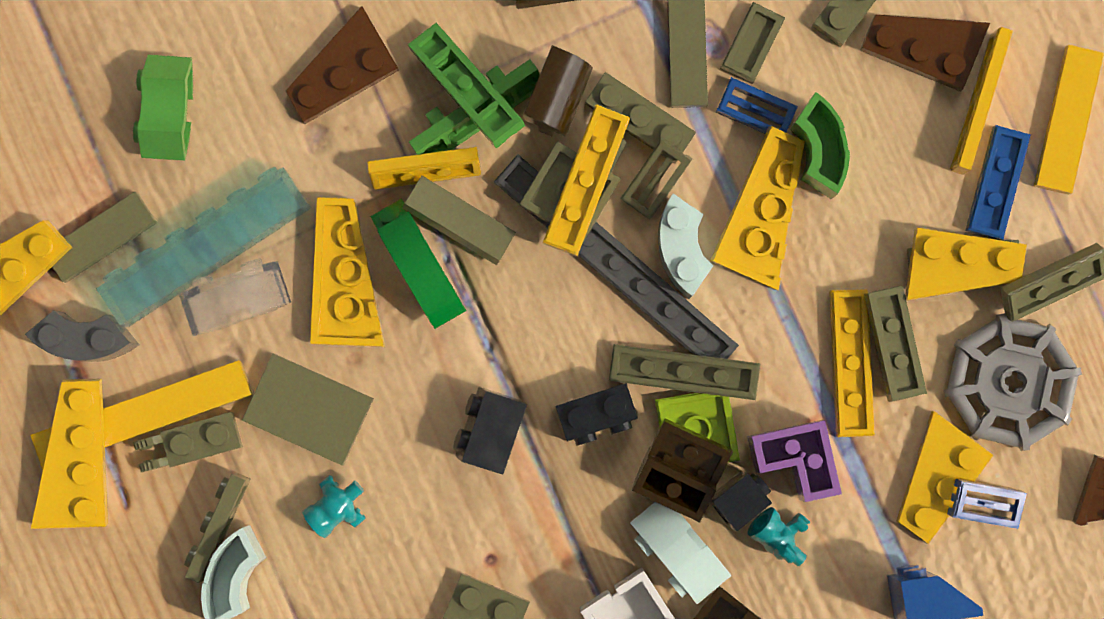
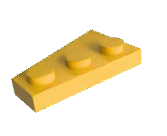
(960, 262)
(941, 459)

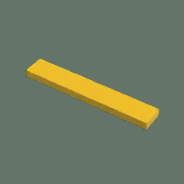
(165, 405)

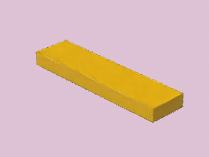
(981, 100)
(1068, 119)
(586, 180)
(851, 363)

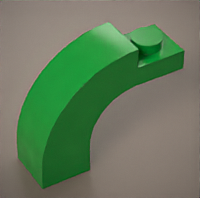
(417, 264)

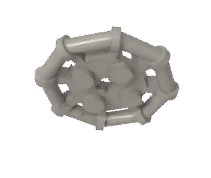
(993, 391)

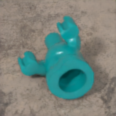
(334, 507)
(778, 537)

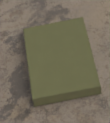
(308, 409)

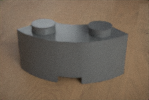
(82, 341)

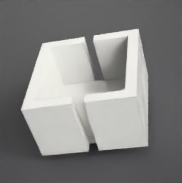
(633, 600)

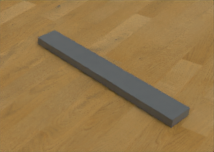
(633, 277)

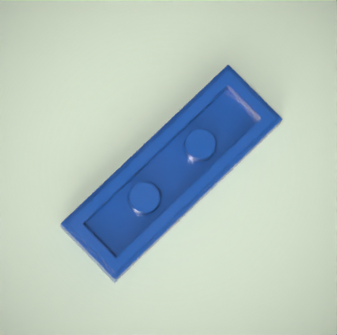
(998, 182)

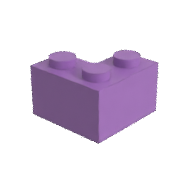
(806, 451)

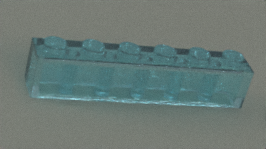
(203, 247)

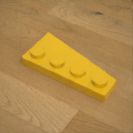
(761, 215)
(27, 259)
(342, 284)
(74, 468)

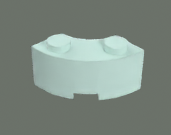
(680, 246)
(681, 551)
(228, 575)

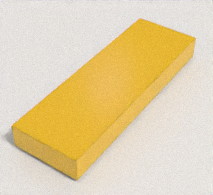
(433, 166)

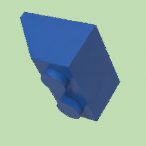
(927, 596)

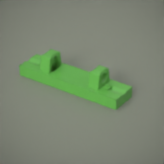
(466, 85)
(457, 127)

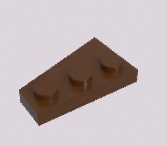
(927, 46)
(342, 69)

